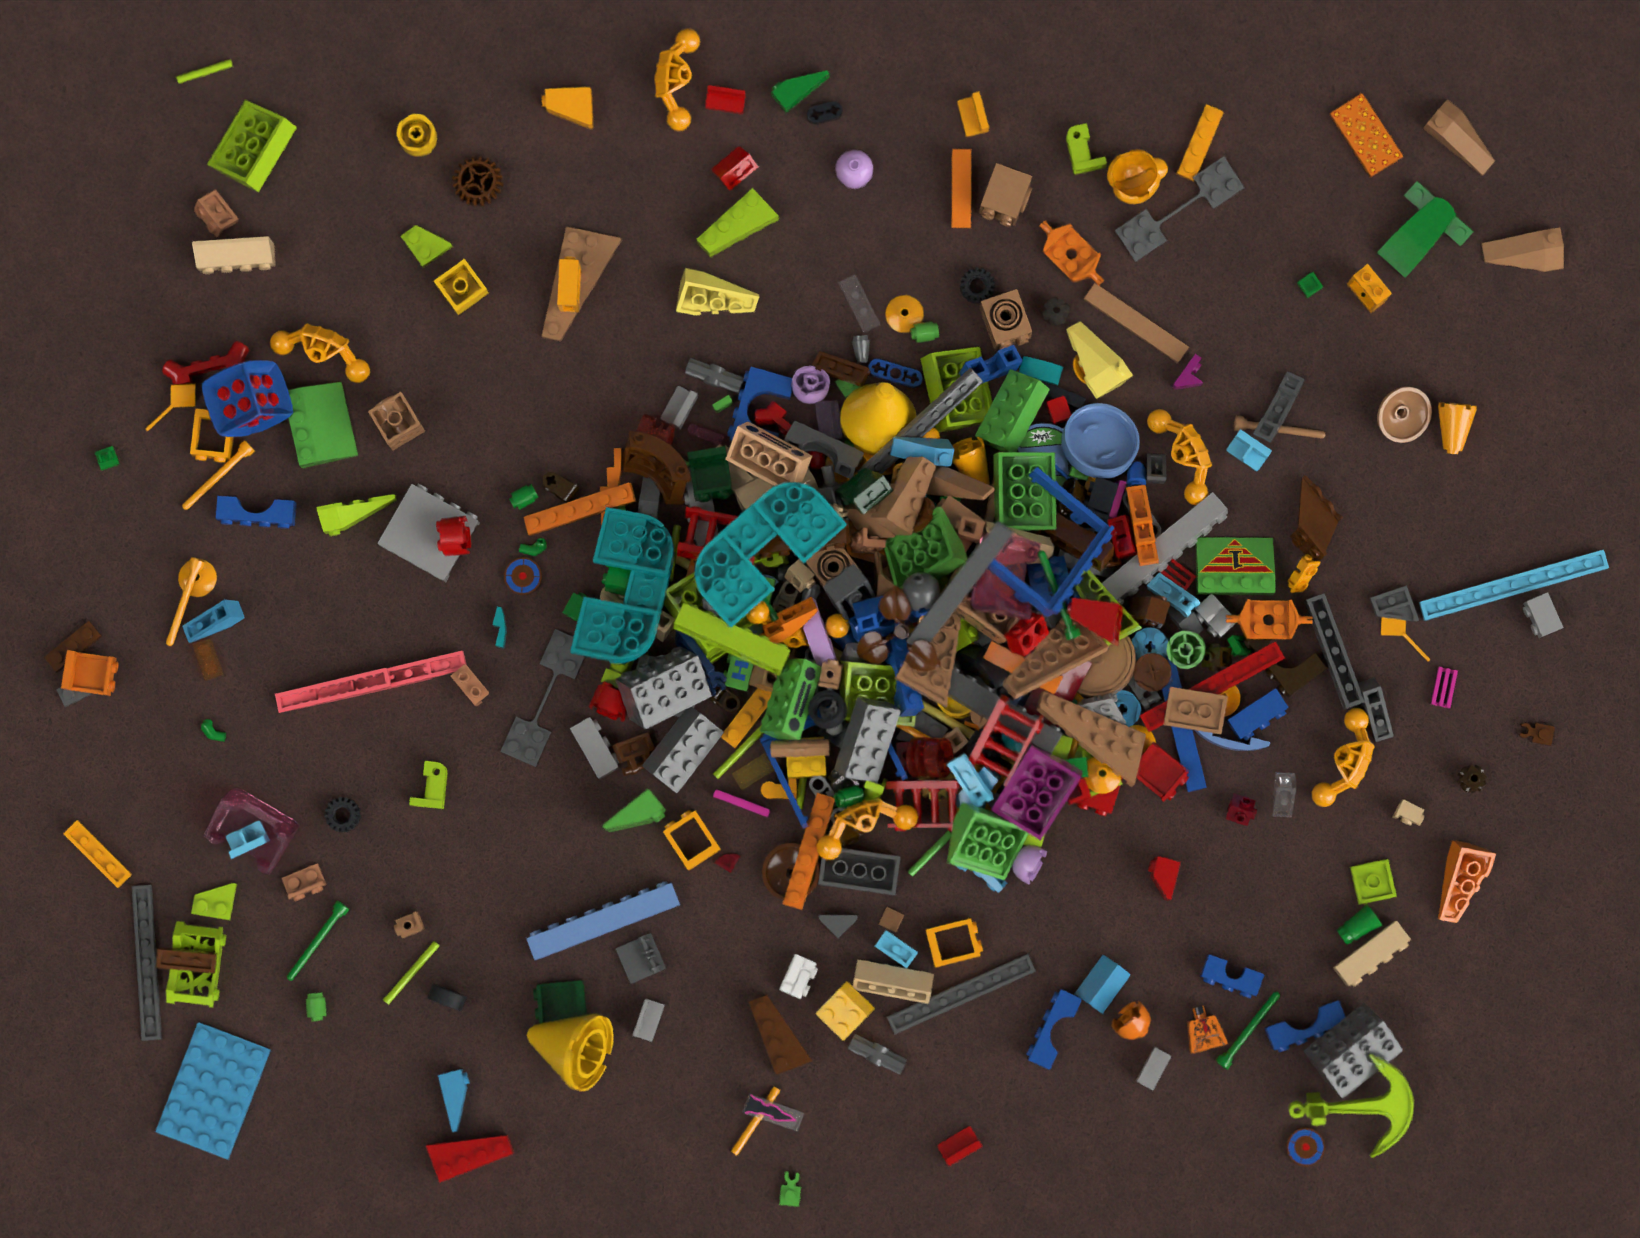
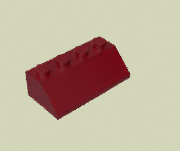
(1066, 690)

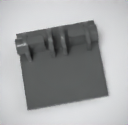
(640, 958)

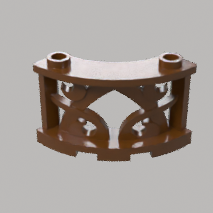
(670, 477)

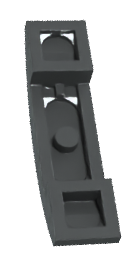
(1279, 407)

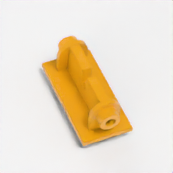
(1299, 580)

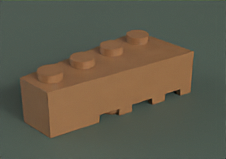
(901, 507)

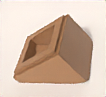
(891, 919)

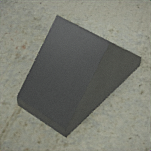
(1156, 468)
(1185, 623)
(838, 923)

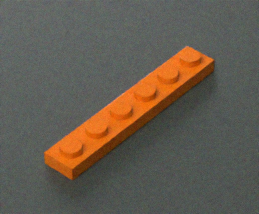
(579, 509)
(808, 854)

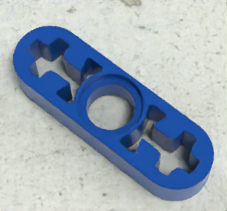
(910, 372)

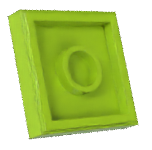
(1373, 881)

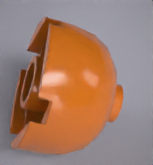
(1133, 1021)

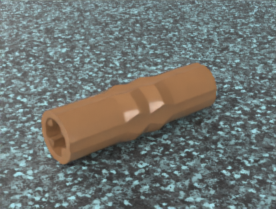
(801, 748)

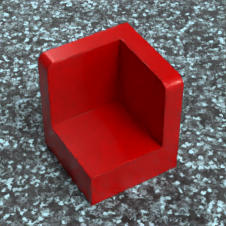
(1058, 410)
(1080, 793)

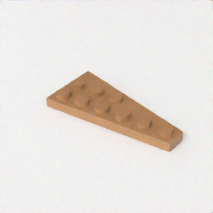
(593, 253)
(1053, 658)
(935, 683)
(1100, 736)

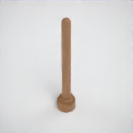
(1241, 423)

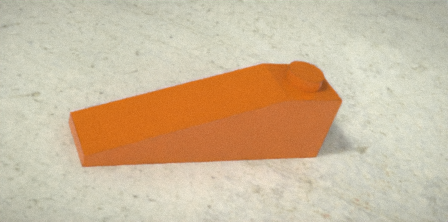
(1463, 874)

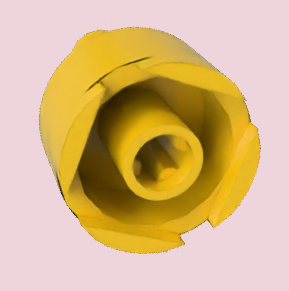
(422, 144)

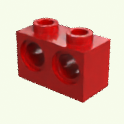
(1123, 536)
(1027, 634)

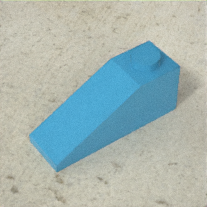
(935, 450)
(214, 620)
(454, 1093)

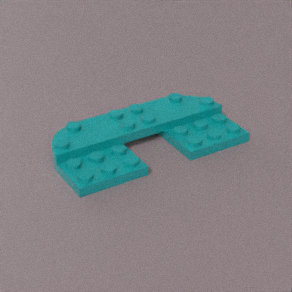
(723, 566)
(627, 629)

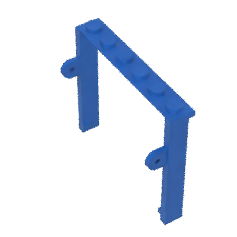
(1079, 515)
(766, 743)

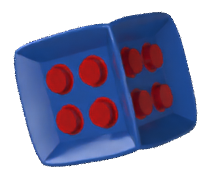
(247, 398)

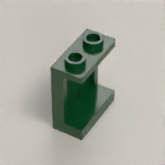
(710, 474)
(864, 490)
(560, 1001)

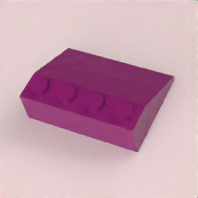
(1037, 791)

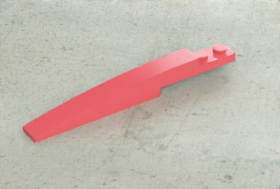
(370, 682)

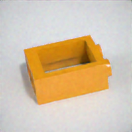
(1368, 282)
(569, 284)
(202, 455)
(687, 816)
(972, 927)

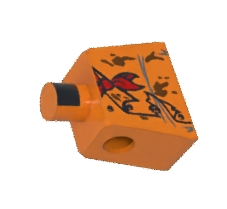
(1204, 1031)

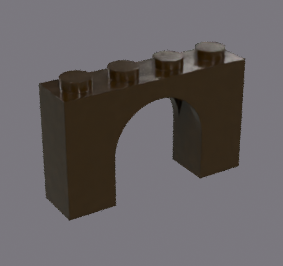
(1288, 679)

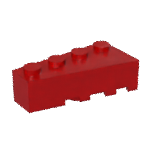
(463, 1156)

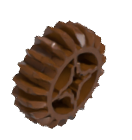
(486, 195)

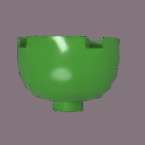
(1186, 649)

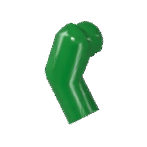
(535, 549)
(210, 733)

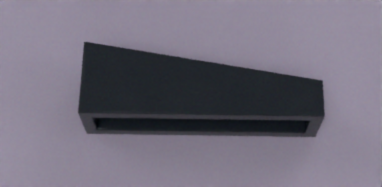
(1073, 400)

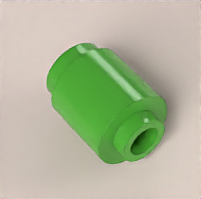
(924, 332)
(315, 1006)

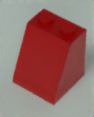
(1098, 617)

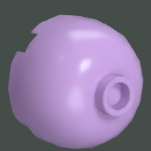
(854, 169)
(810, 384)
(1028, 862)

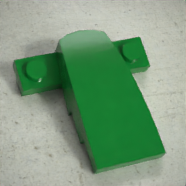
(1423, 230)

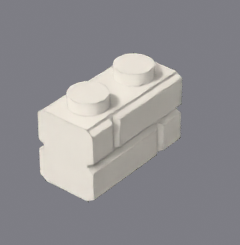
(797, 976)

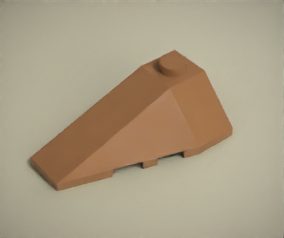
(1457, 134)
(1534, 250)
(952, 483)

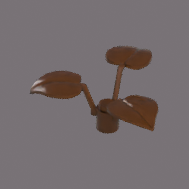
(874, 650)

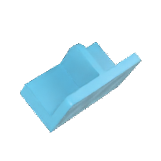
(1248, 450)
(247, 839)
(896, 949)

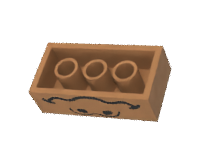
(990, 624)

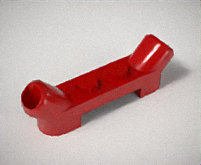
(183, 375)
(774, 415)

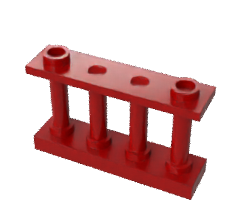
(688, 549)
(995, 725)
(934, 787)

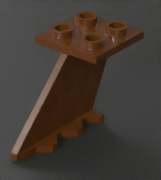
(1315, 521)

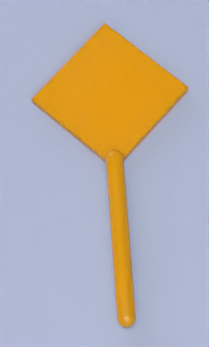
(181, 396)
(1398, 628)

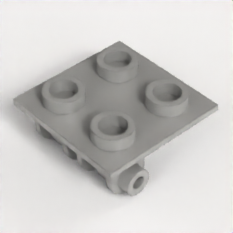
(1104, 706)

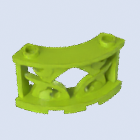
(176, 984)

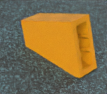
(570, 104)

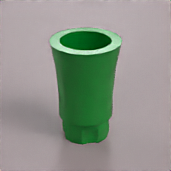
(1359, 925)

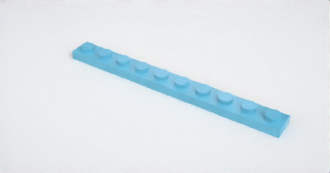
(1513, 585)

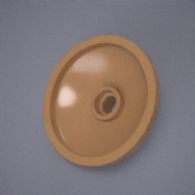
(1411, 420)

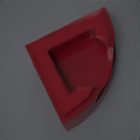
(728, 861)

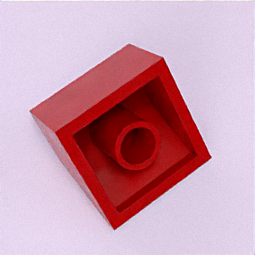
(1164, 875)

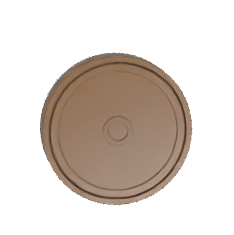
(1110, 670)

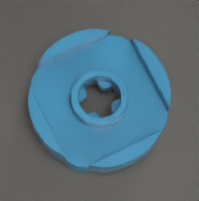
(1145, 635)
(1131, 704)

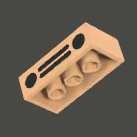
(767, 456)

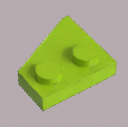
(425, 245)
(215, 902)

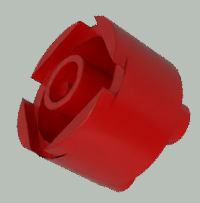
(454, 536)
(608, 702)

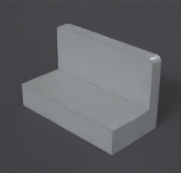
(679, 406)
(648, 1020)
(1153, 1068)

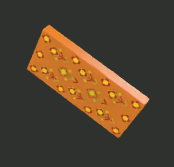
(1366, 135)

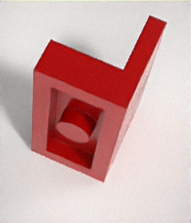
(725, 99)
(734, 168)
(959, 1146)

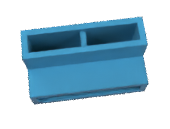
(1102, 984)

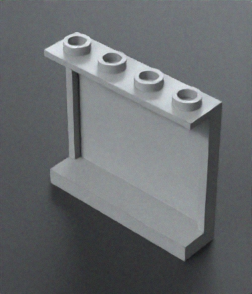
(414, 532)

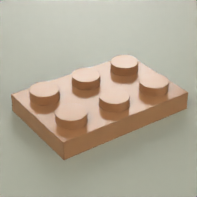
(1195, 710)

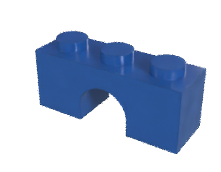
(996, 366)
(1247, 983)

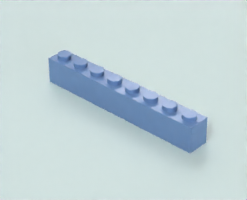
(603, 921)

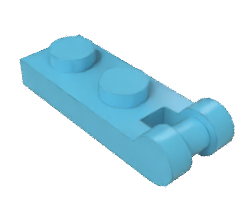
(1175, 594)
(970, 780)

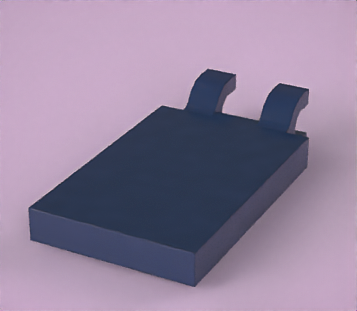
(689, 643)

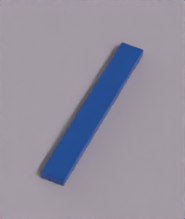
(1185, 742)

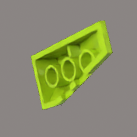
(340, 516)

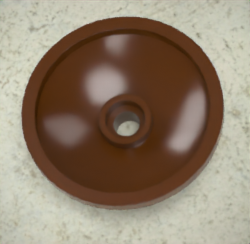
(778, 867)

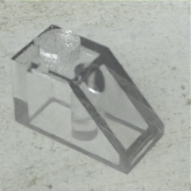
(1284, 794)

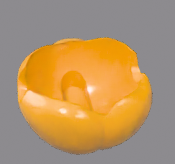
(1135, 176)

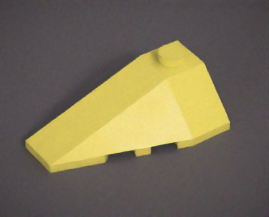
(706, 292)
(1100, 364)

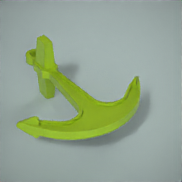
(1395, 1104)

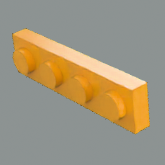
(1200, 142)
(746, 717)
(97, 853)

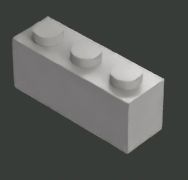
(595, 747)

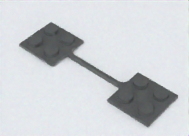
(1216, 184)
(526, 738)

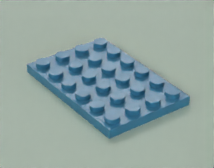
(213, 1090)

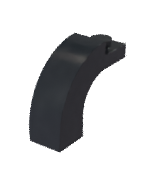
(993, 676)

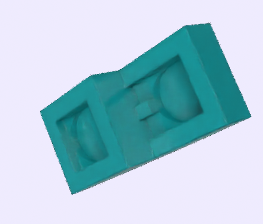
(1041, 370)
(500, 622)

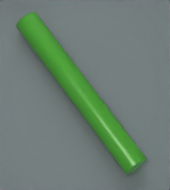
(930, 853)

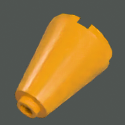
(1455, 425)
(971, 459)

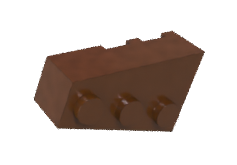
(1148, 610)

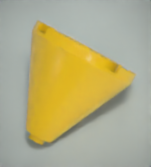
(875, 415)
(574, 1047)

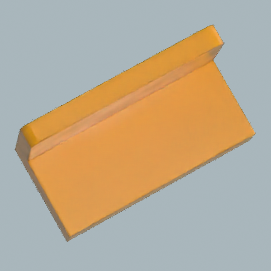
(973, 115)

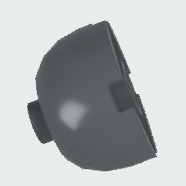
(921, 590)

